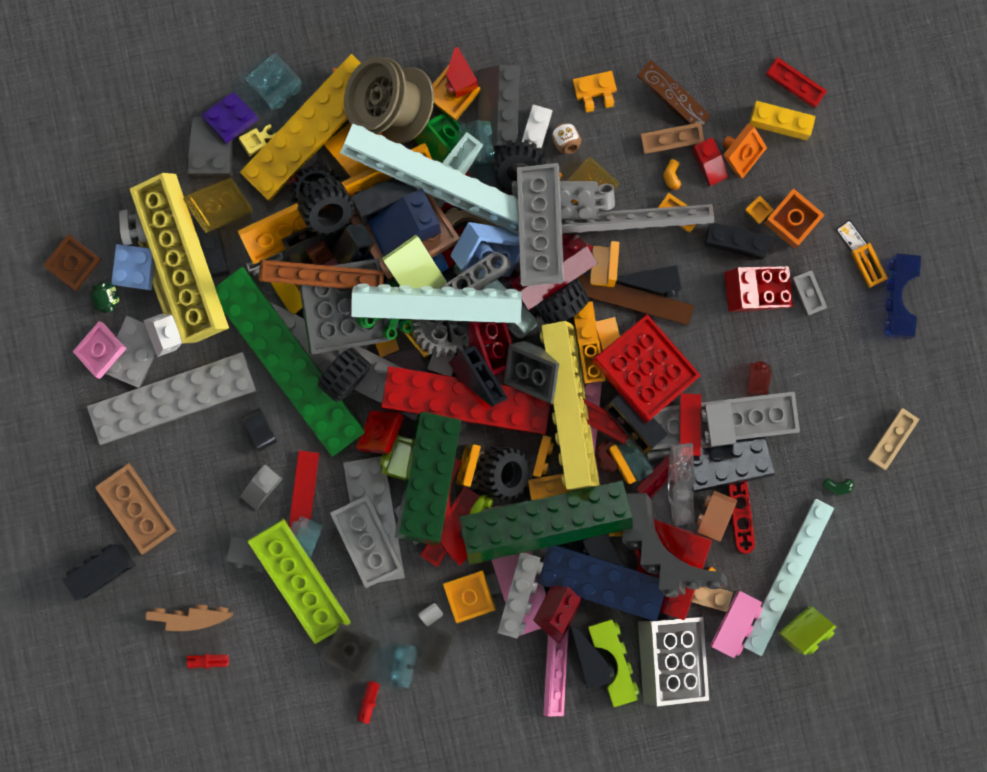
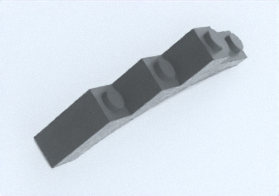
(674, 573)

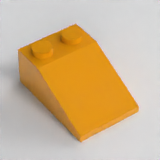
(334, 146)

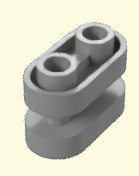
(126, 230)

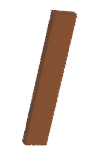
(317, 274)

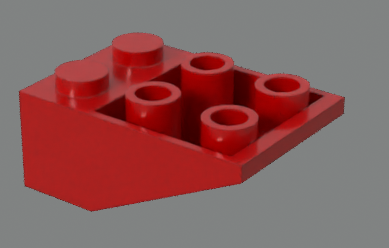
(758, 288)

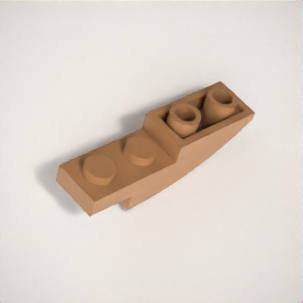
(198, 617)

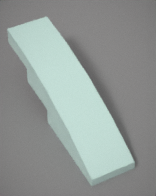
(461, 157)

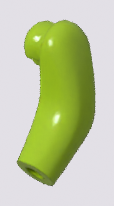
(482, 503)

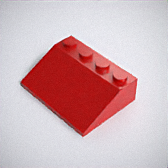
(688, 548)

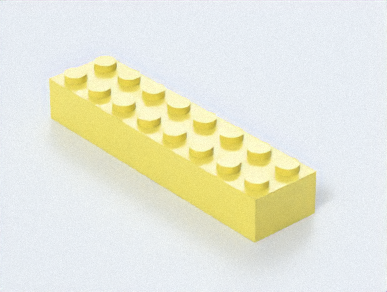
(179, 258)
(573, 433)

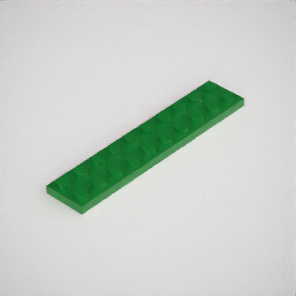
(287, 361)

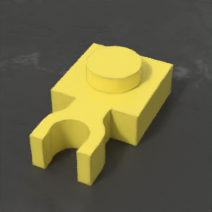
(255, 141)

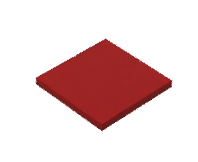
(646, 368)

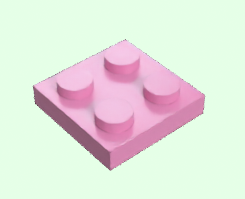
(99, 350)

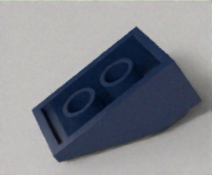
(403, 220)

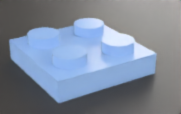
(133, 267)

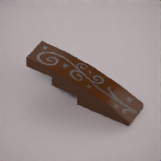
(673, 94)

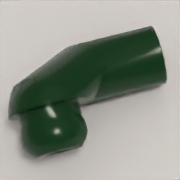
(838, 488)

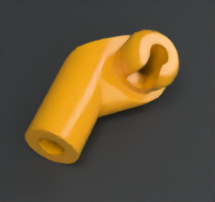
(670, 175)

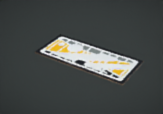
(851, 236)

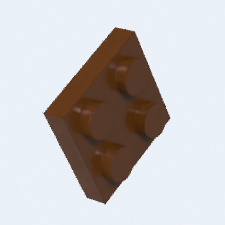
(72, 262)

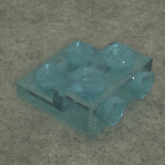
(274, 81)

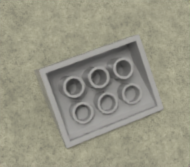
(673, 661)

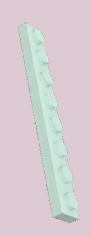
(788, 576)

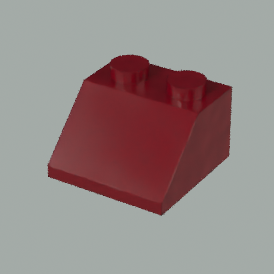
(557, 611)

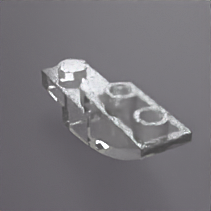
(680, 483)

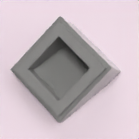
(430, 614)

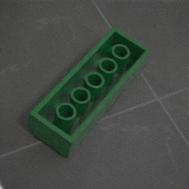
(428, 478)

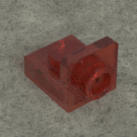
(759, 378)

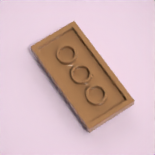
(136, 509)

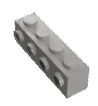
(518, 597)

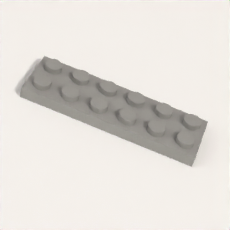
(540, 224)
(366, 478)

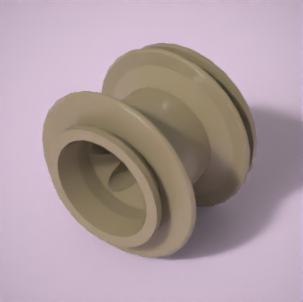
(389, 99)

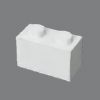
(537, 125)

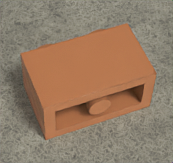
(717, 515)

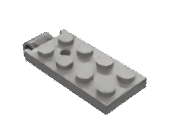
(589, 198)

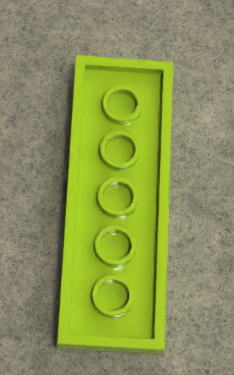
(298, 581)

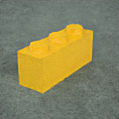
(782, 120)

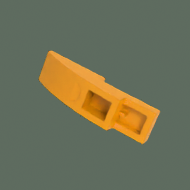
(588, 343)

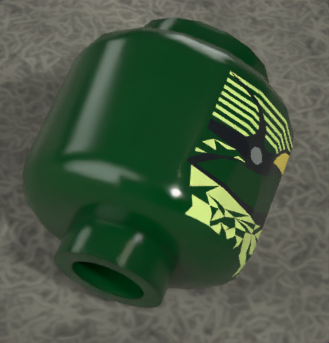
(104, 297)

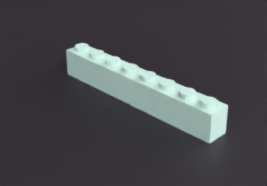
(436, 304)

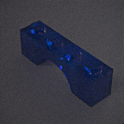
(900, 321)

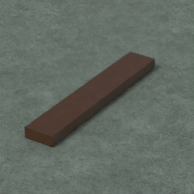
(639, 301)

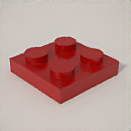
(380, 432)

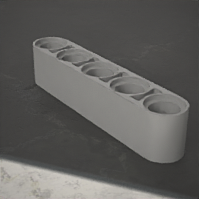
(491, 273)

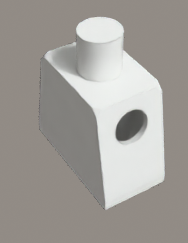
(163, 333)

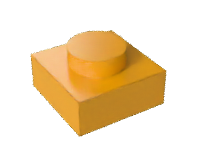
(759, 210)

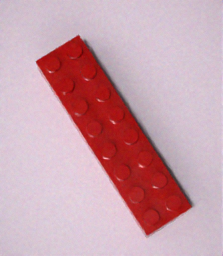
(447, 396)

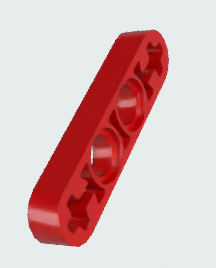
(742, 513)

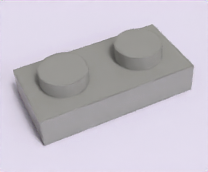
(809, 293)

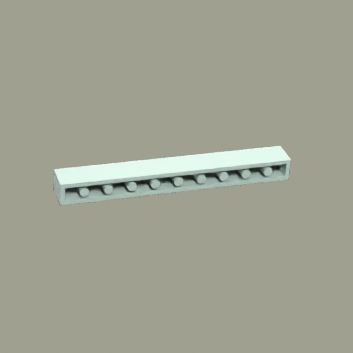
(432, 176)

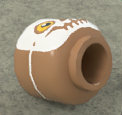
(566, 138)

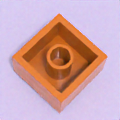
(794, 219)

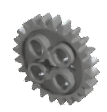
(434, 336)

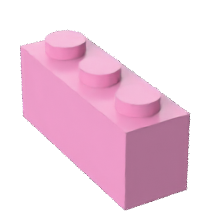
(736, 624)

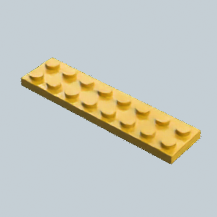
(301, 134)

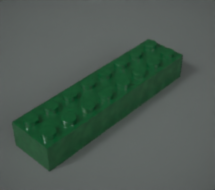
(546, 522)

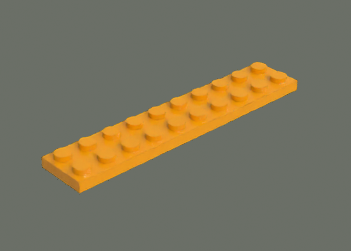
(265, 236)

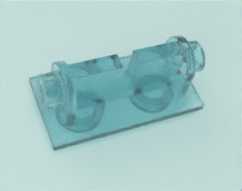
(636, 460)
(400, 673)

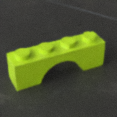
(605, 636)

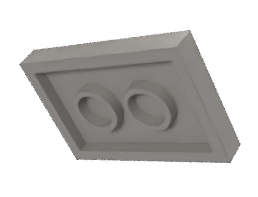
(137, 358)

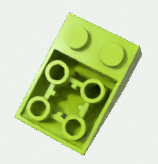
(807, 631)

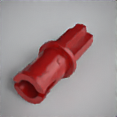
(207, 661)
(368, 702)

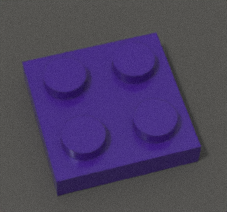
(229, 117)

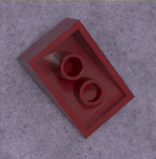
(492, 342)

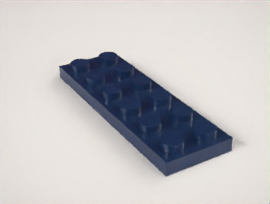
(602, 581)

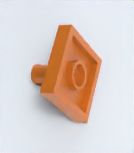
(744, 150)

